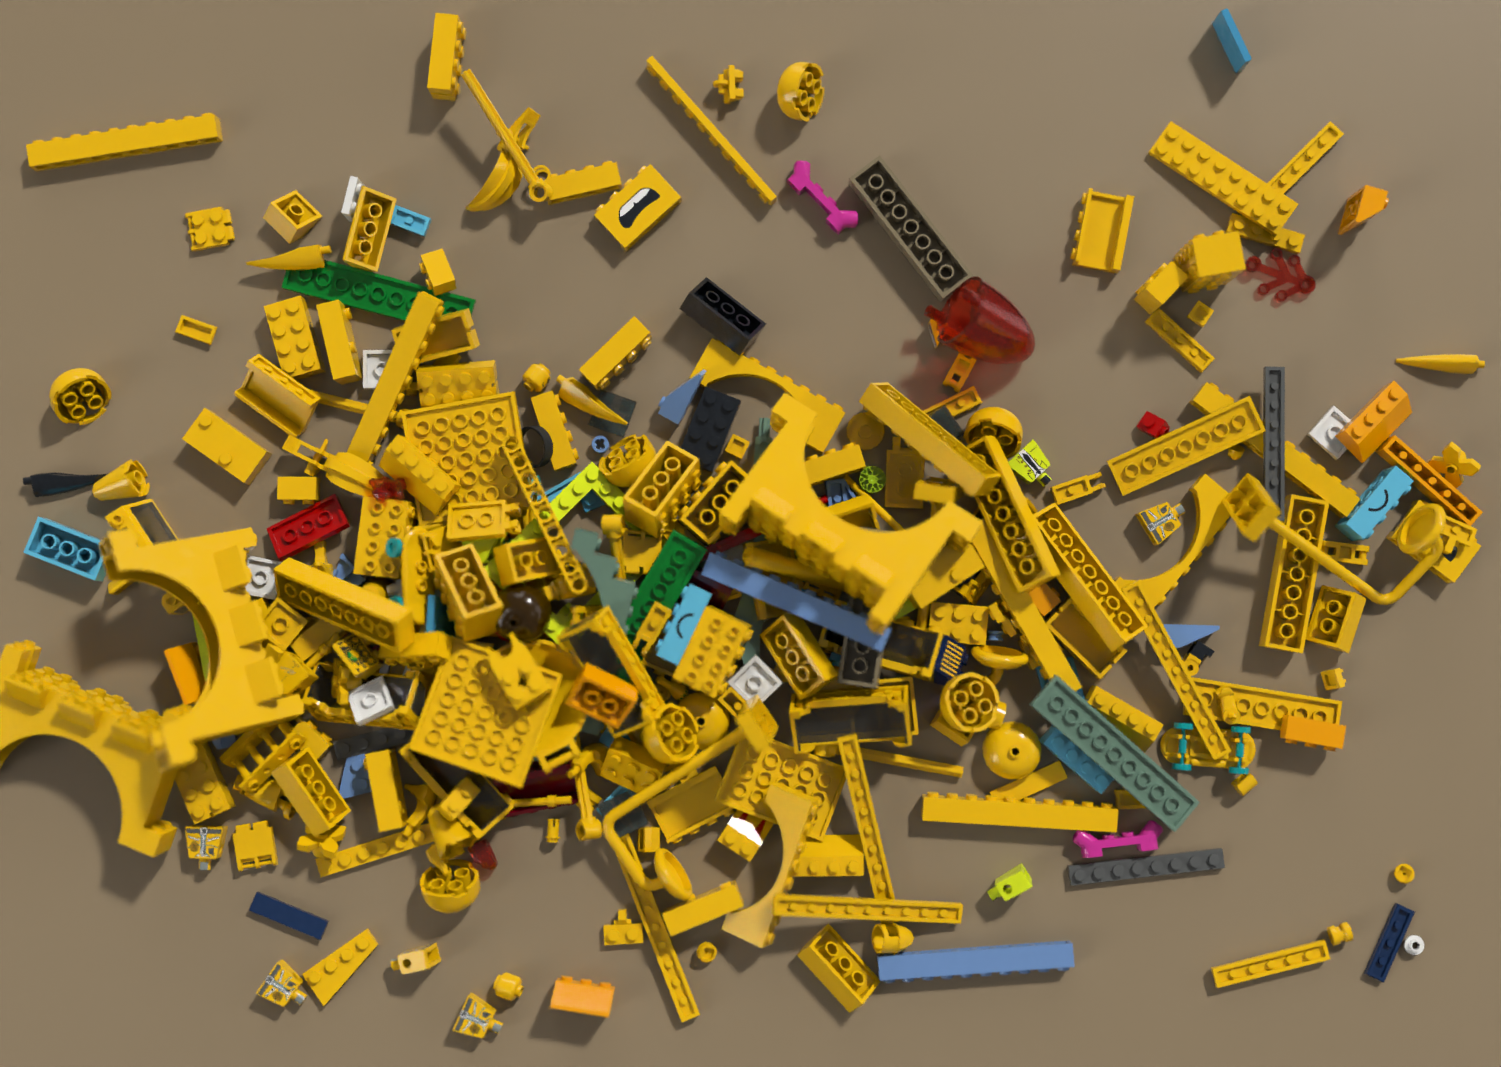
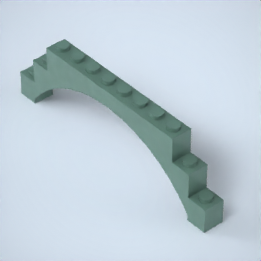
(613, 593)

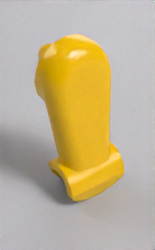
(1228, 707)

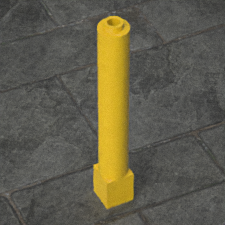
(788, 567)

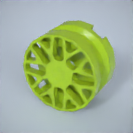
(872, 479)

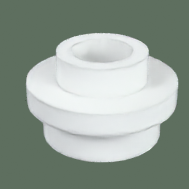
(1408, 944)

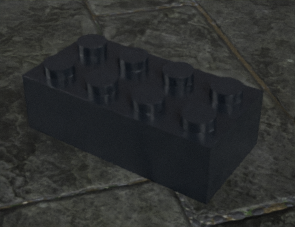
(722, 316)
(710, 427)

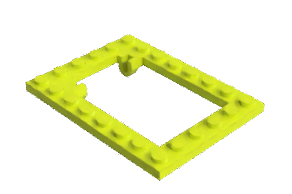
(611, 495)

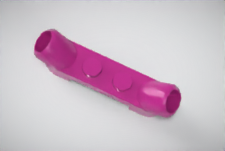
(801, 182)
(1145, 840)

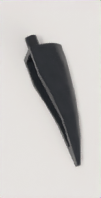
(57, 483)

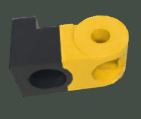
(1195, 656)

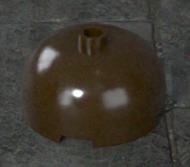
(524, 613)

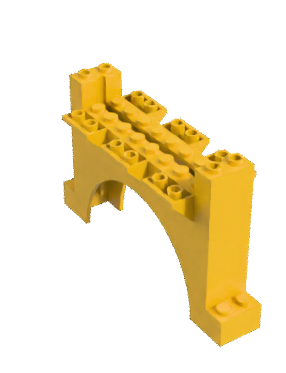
(874, 565)
(210, 581)
(54, 704)

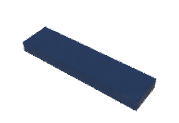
(289, 915)
(1389, 942)

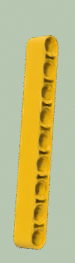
(541, 506)

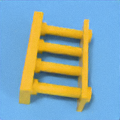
(247, 744)

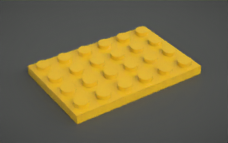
(751, 774)

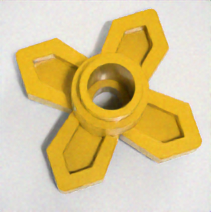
(1454, 464)
(343, 681)
(323, 844)

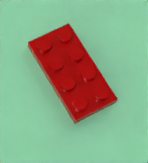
(308, 527)

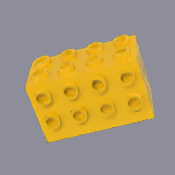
(1210, 260)
(662, 489)
(703, 512)
(377, 525)
(467, 592)
(713, 651)

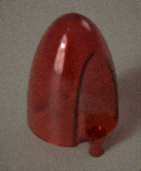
(983, 324)

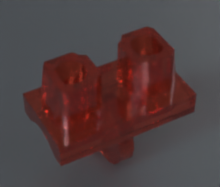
(388, 489)

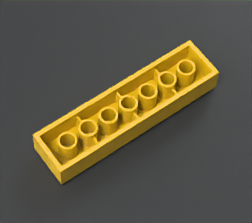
(929, 439)
(1013, 522)
(1293, 577)
(1088, 581)
(344, 605)

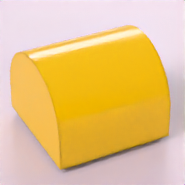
(1244, 783)

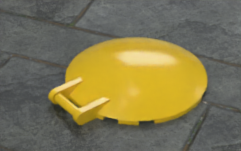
(563, 720)

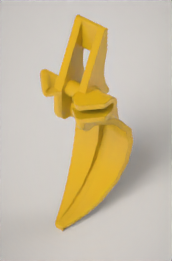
(506, 174)
(341, 469)

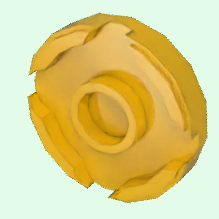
(865, 431)

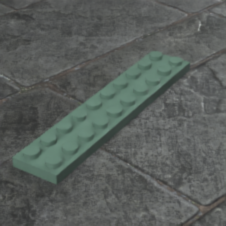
(1114, 753)

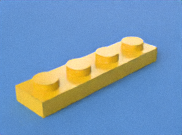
(1285, 239)

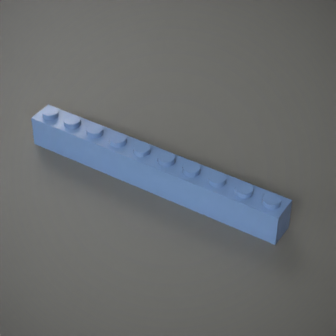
(793, 600)
(975, 960)

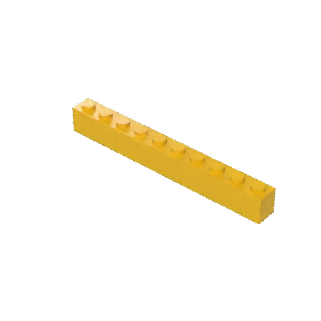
(124, 142)
(396, 376)
(1298, 466)
(1023, 612)
(1019, 813)

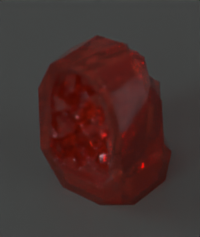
(483, 854)

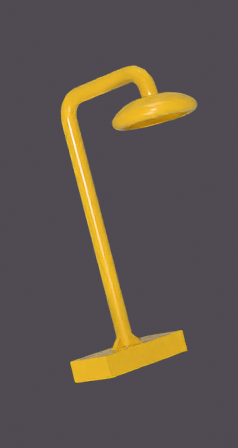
(939, 492)
(1256, 511)
(756, 725)

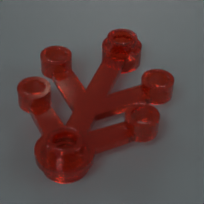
(1283, 275)

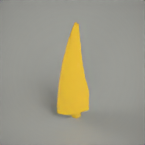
(299, 259)
(1445, 362)
(582, 398)

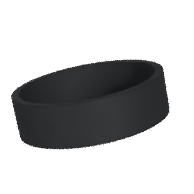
(547, 441)

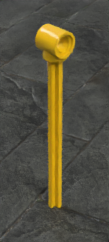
(508, 140)
(351, 405)
(614, 527)
(895, 759)
(588, 826)

